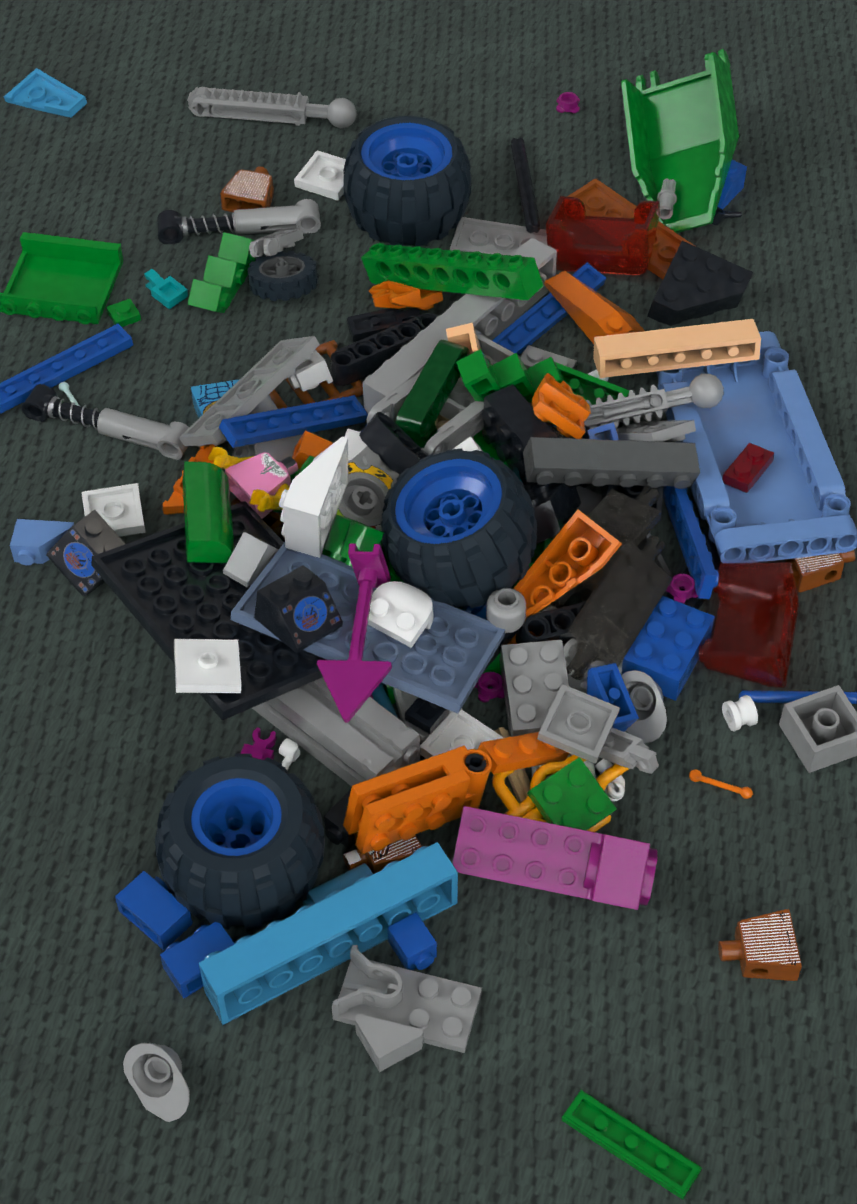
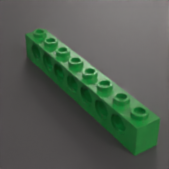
(454, 271)

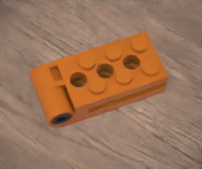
(416, 797)

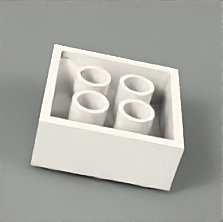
(314, 500)

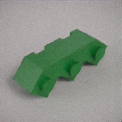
(222, 274)
(483, 378)

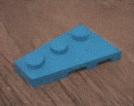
(46, 95)

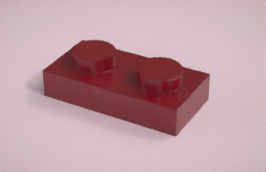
(748, 467)

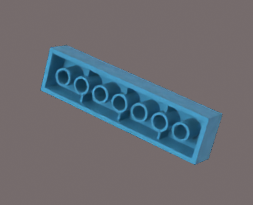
(323, 933)

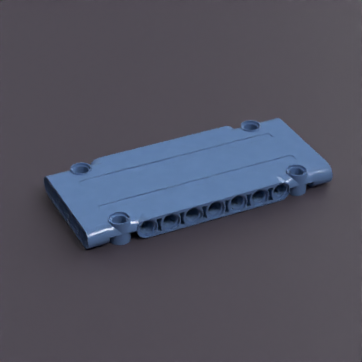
(800, 498)

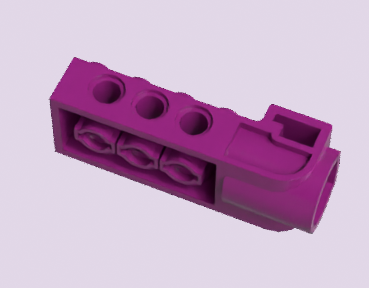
(555, 858)

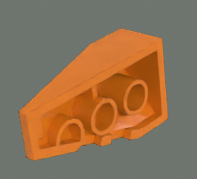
(590, 309)
(567, 561)

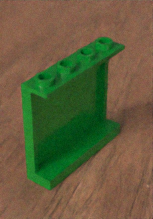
(62, 278)

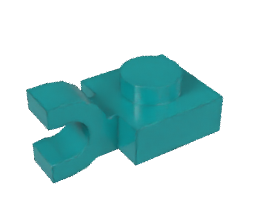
(167, 291)

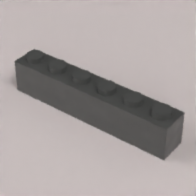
(610, 462)

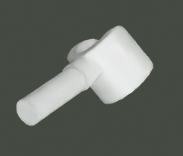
(290, 751)

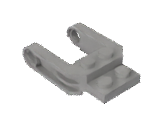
(460, 409)

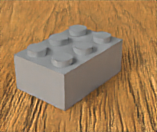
(531, 682)

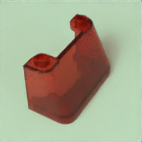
(604, 242)
(754, 623)

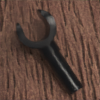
(720, 213)

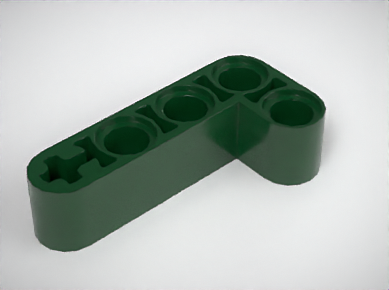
(431, 392)

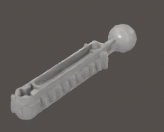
(268, 107)
(703, 391)

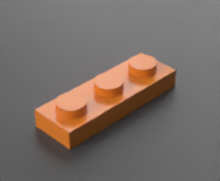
(520, 752)

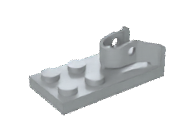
(410, 998)

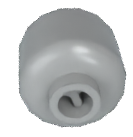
(506, 609)

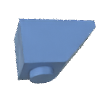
(35, 538)

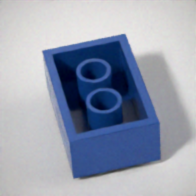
(669, 645)

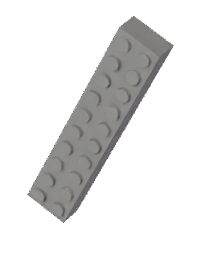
(487, 313)

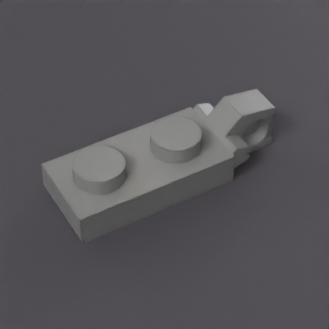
(629, 752)

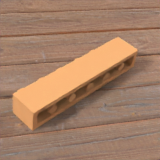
(677, 348)

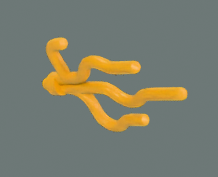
(526, 808)

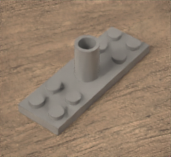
(252, 391)

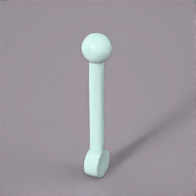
(64, 387)

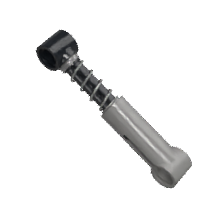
(304, 215)
(45, 403)

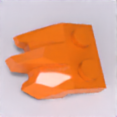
(397, 296)
(561, 406)

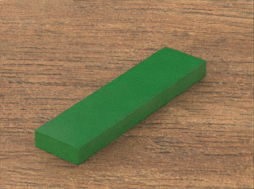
(632, 1144)

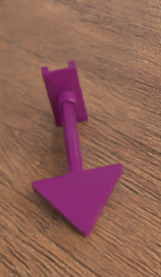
(353, 679)

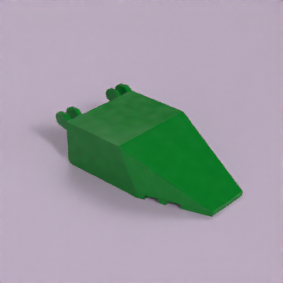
(686, 135)

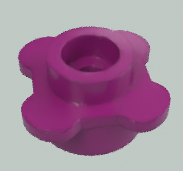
(568, 102)
(682, 581)
(489, 679)

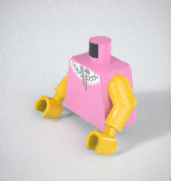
(256, 478)

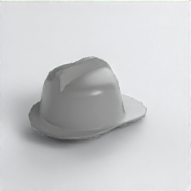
(649, 697)
(157, 1079)

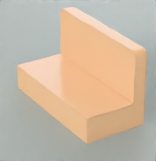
(465, 336)

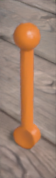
(696, 776)

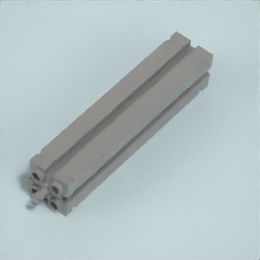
(355, 750)

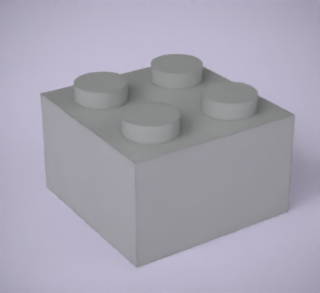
(821, 728)

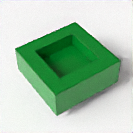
(123, 313)

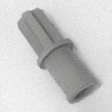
(667, 198)

